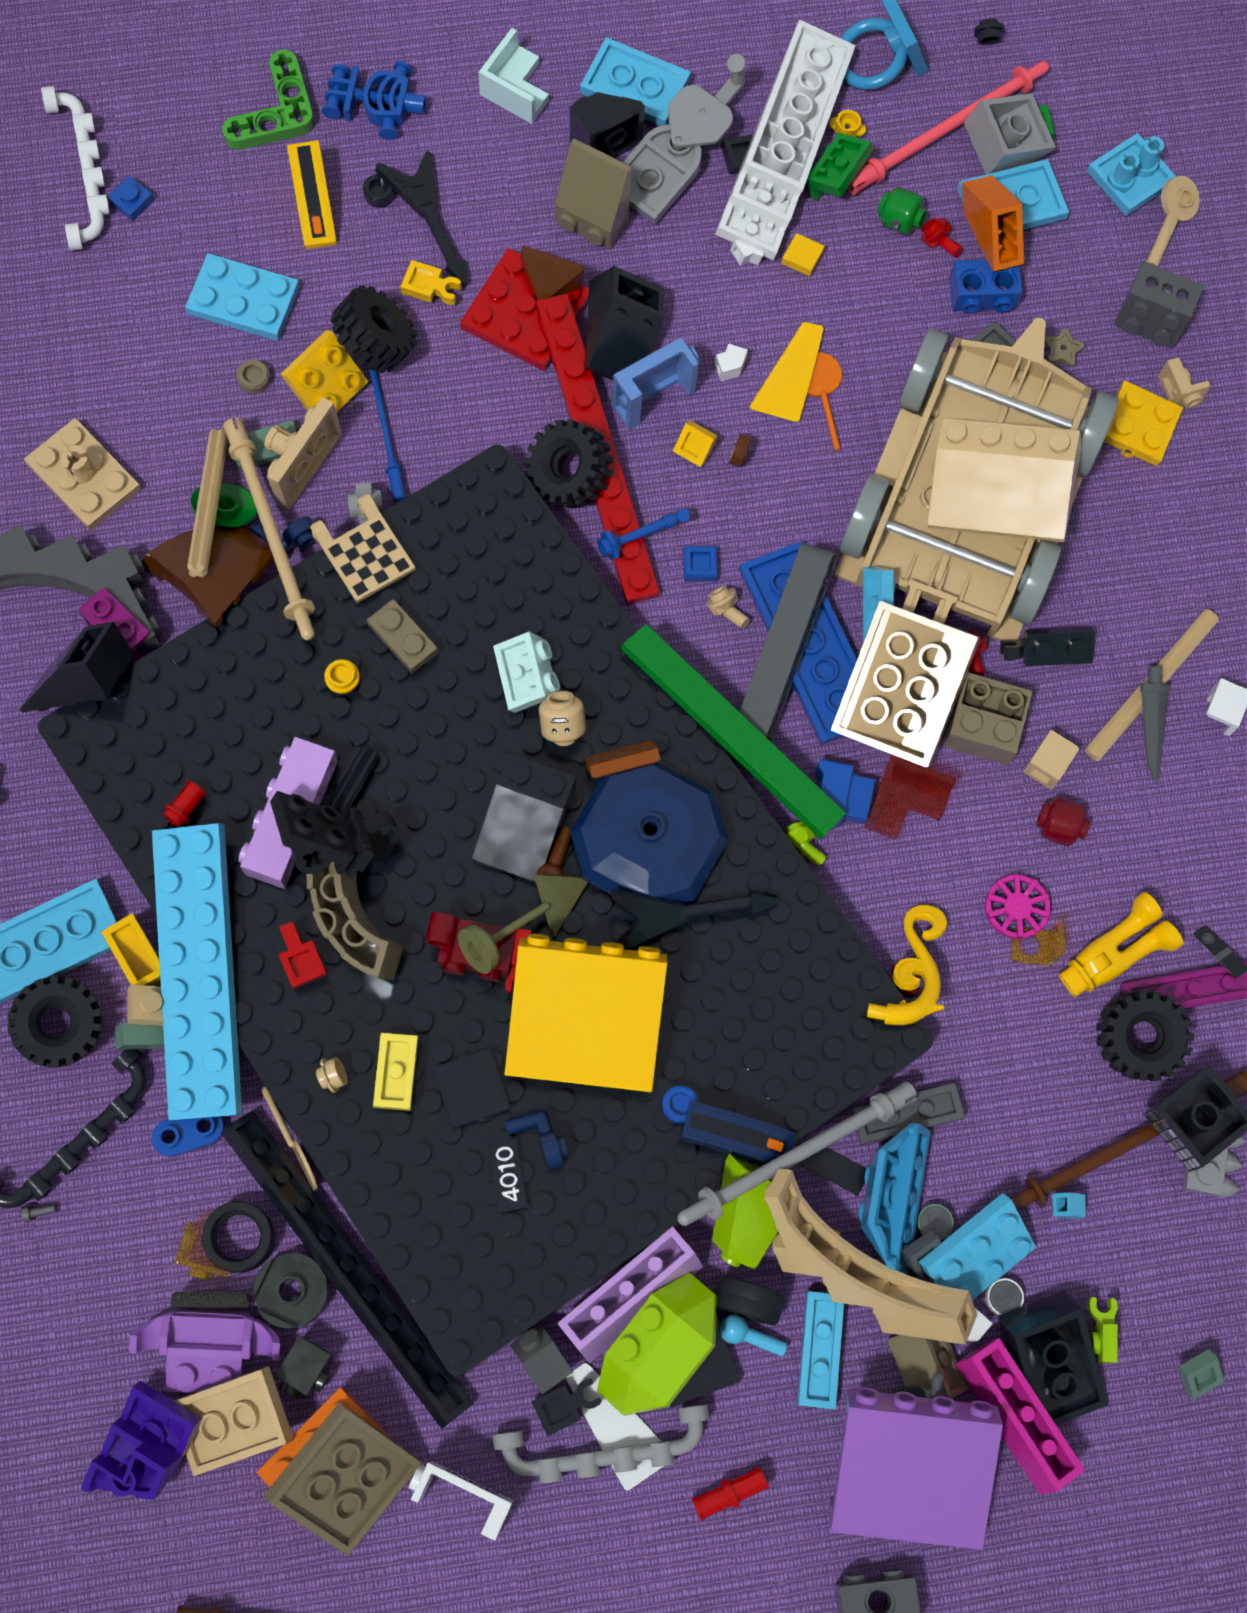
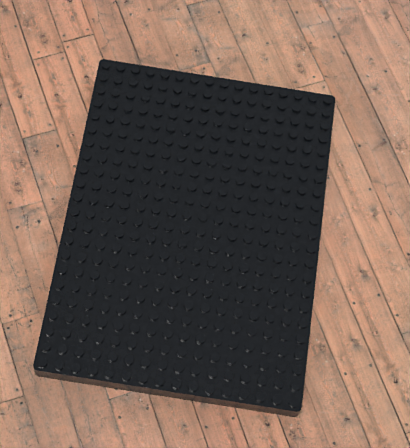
(754, 1006)

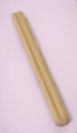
(207, 504)
(1169, 664)

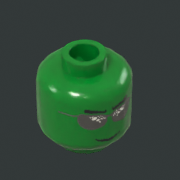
(902, 210)

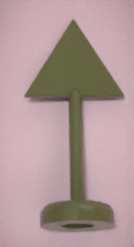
(557, 898)

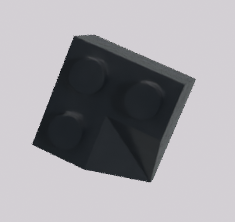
(607, 123)

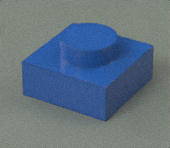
(130, 198)

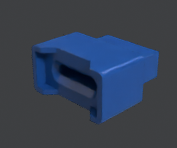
(847, 790)

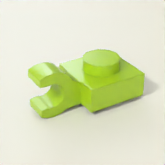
(1105, 1332)

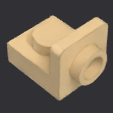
(1178, 387)

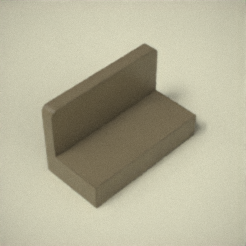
(921, 1358)

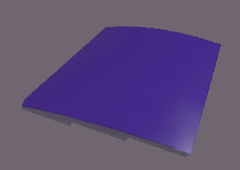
(143, 1445)

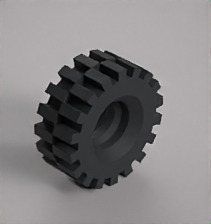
(373, 329)
(550, 455)
(34, 1001)
(1170, 1041)

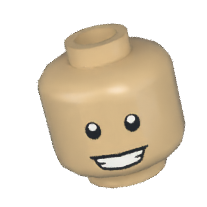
(562, 718)

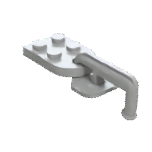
(695, 120)

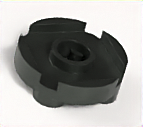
(300, 1310)

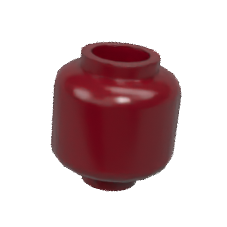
(1063, 821)

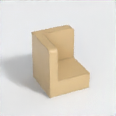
(1051, 759)

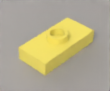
(395, 1071)

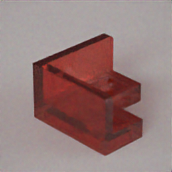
(903, 788)

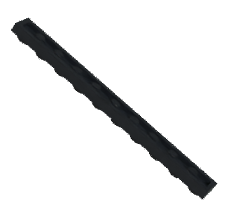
(347, 1269)

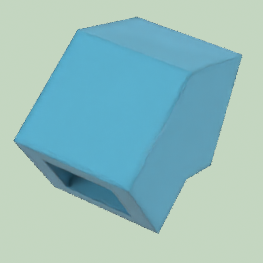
(1075, 1206)

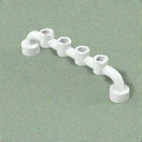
(92, 176)

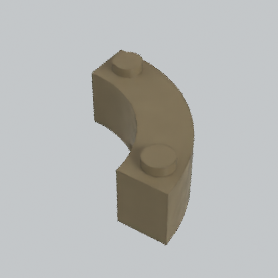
(347, 926)

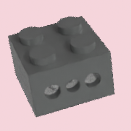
(1158, 305)

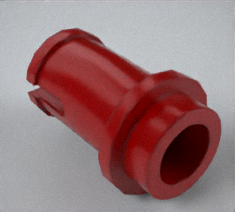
(184, 804)

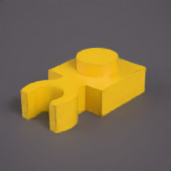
(426, 281)

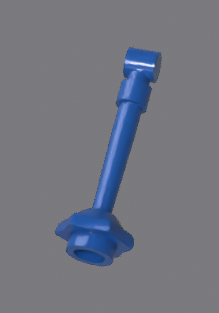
(611, 544)

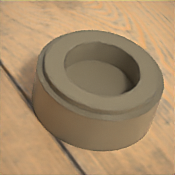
(253, 376)

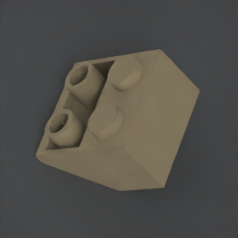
(988, 719)

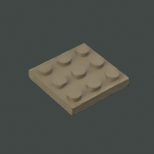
(343, 1479)

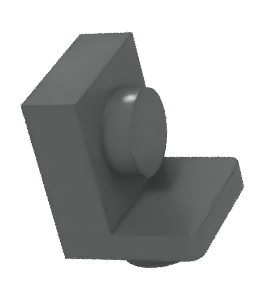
(917, 1251)

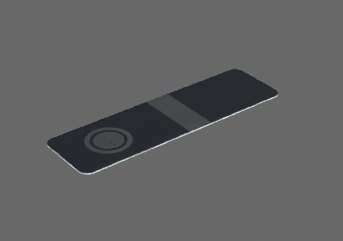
(1220, 951)

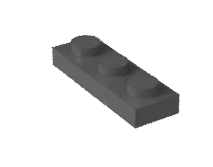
(931, 1109)

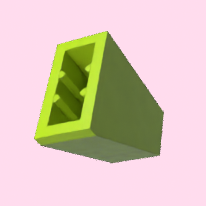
(746, 1222)

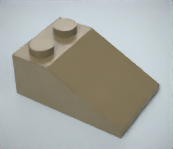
(593, 195)

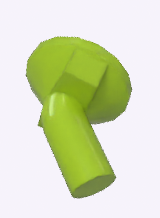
(800, 837)

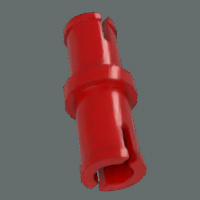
(730, 1493)

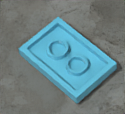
(635, 75)
(1036, 189)
(242, 297)
(980, 1249)

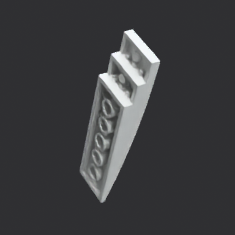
(786, 139)

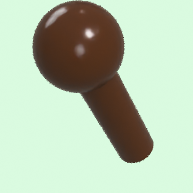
(557, 854)

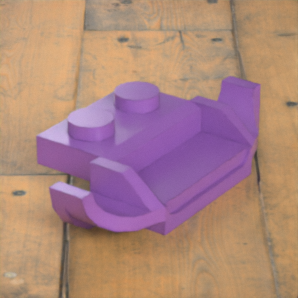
(204, 1345)

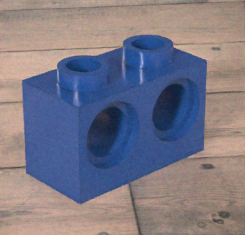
(984, 281)

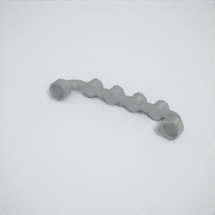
(622, 1458)

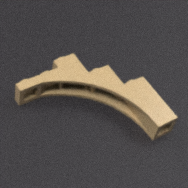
(851, 1277)

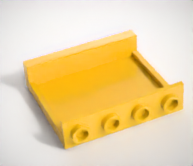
(586, 1013)

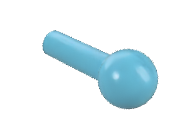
(735, 1329)

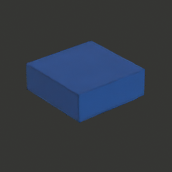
(700, 563)

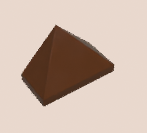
(550, 274)

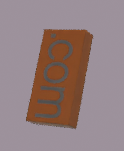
(622, 759)

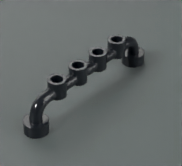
(92, 1134)

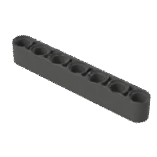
(787, 639)

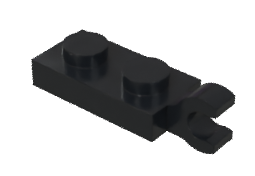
(1051, 647)

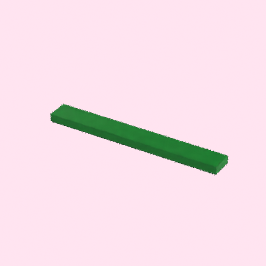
(733, 731)

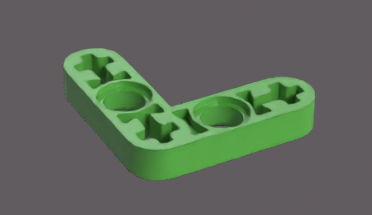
(282, 115)

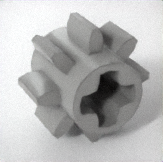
(362, 489)

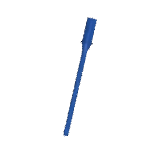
(393, 469)

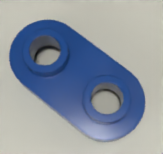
(187, 1134)

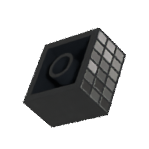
(1199, 1118)

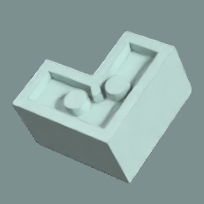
(506, 76)

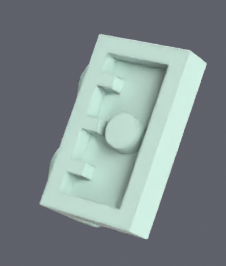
(525, 671)

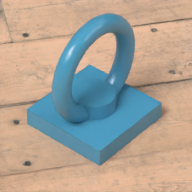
(900, 40)

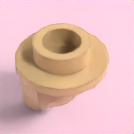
(722, 602)

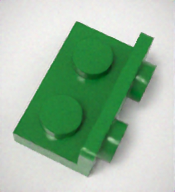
(838, 165)

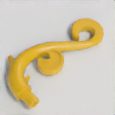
(907, 968)

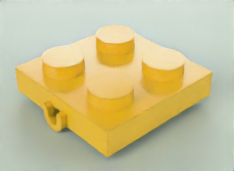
(1142, 423)

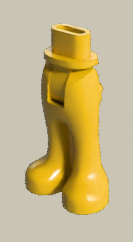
(1103, 962)

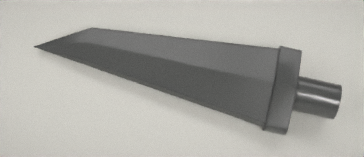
(1154, 712)

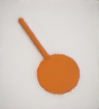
(824, 381)

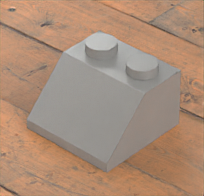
(1008, 132)

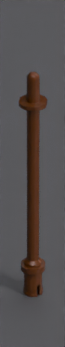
(1037, 1191)

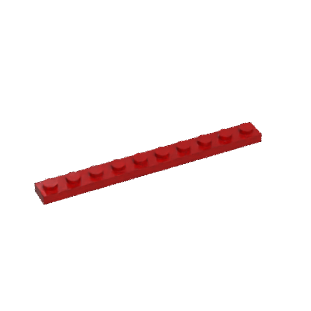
(585, 407)

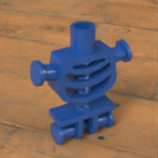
(392, 91)

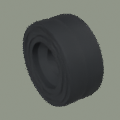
(749, 1300)

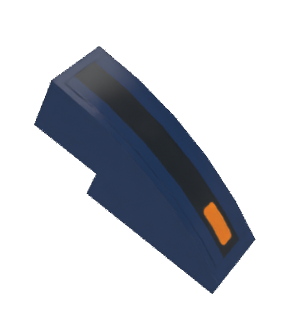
(735, 1133)

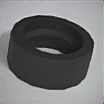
(221, 1214)

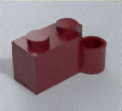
(443, 933)

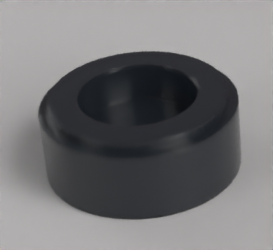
(377, 192)

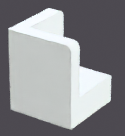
(1227, 704)

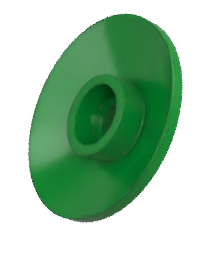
(234, 506)

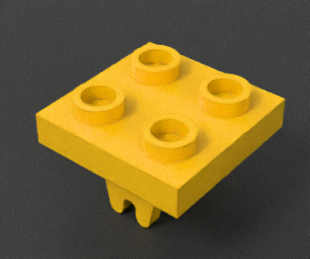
(324, 372)

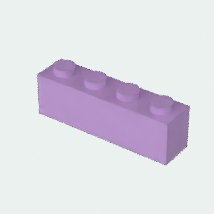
(304, 772)
(607, 1311)

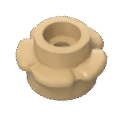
(331, 1074)

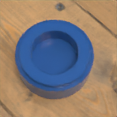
(676, 1103)

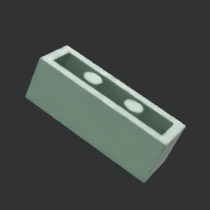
(139, 1036)

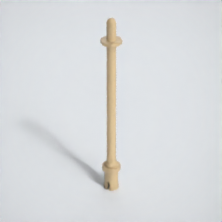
(243, 450)

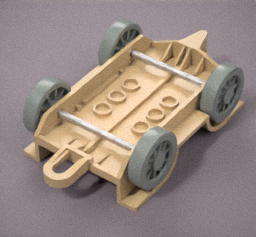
(968, 572)

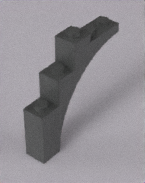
(73, 569)

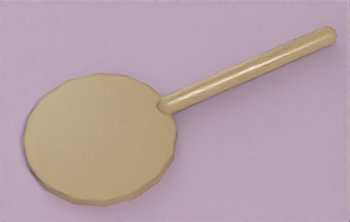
(289, 1139)

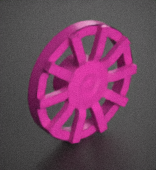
(1017, 906)

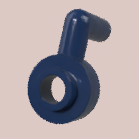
(295, 535)
(553, 1147)

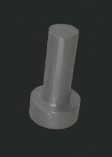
(28, 1213)

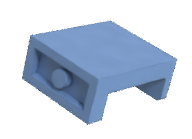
(652, 375)

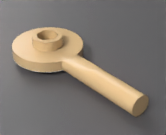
(1180, 203)

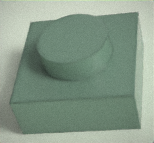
(1201, 1374)

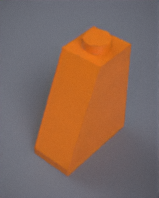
(995, 221)

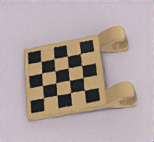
(367, 555)

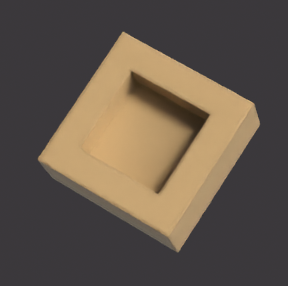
(144, 1005)

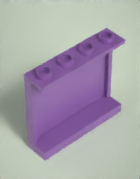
(916, 1468)

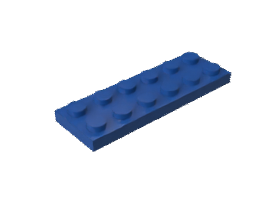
(827, 655)

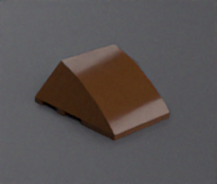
(235, 561)

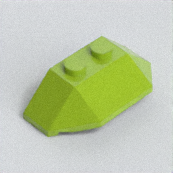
(660, 1347)

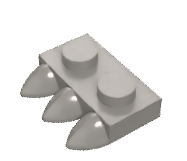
(1212, 1178)

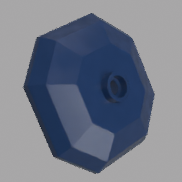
(665, 865)

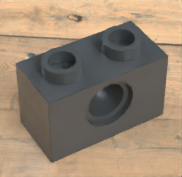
(899, 1590)

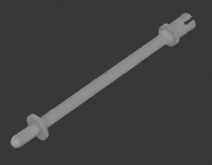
(880, 1107)

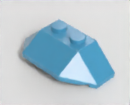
(894, 1194)

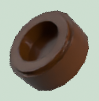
(740, 450)

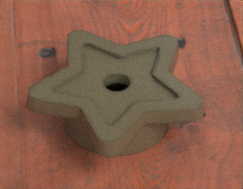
(1060, 356)

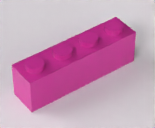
(1025, 1421)

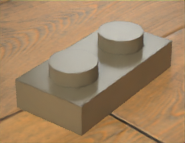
(402, 636)

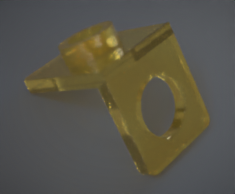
(1051, 947)
(195, 1269)

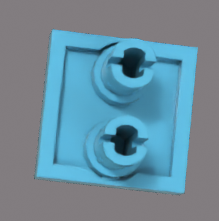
(1132, 172)

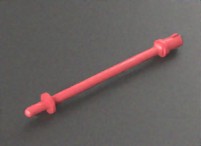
(876, 169)

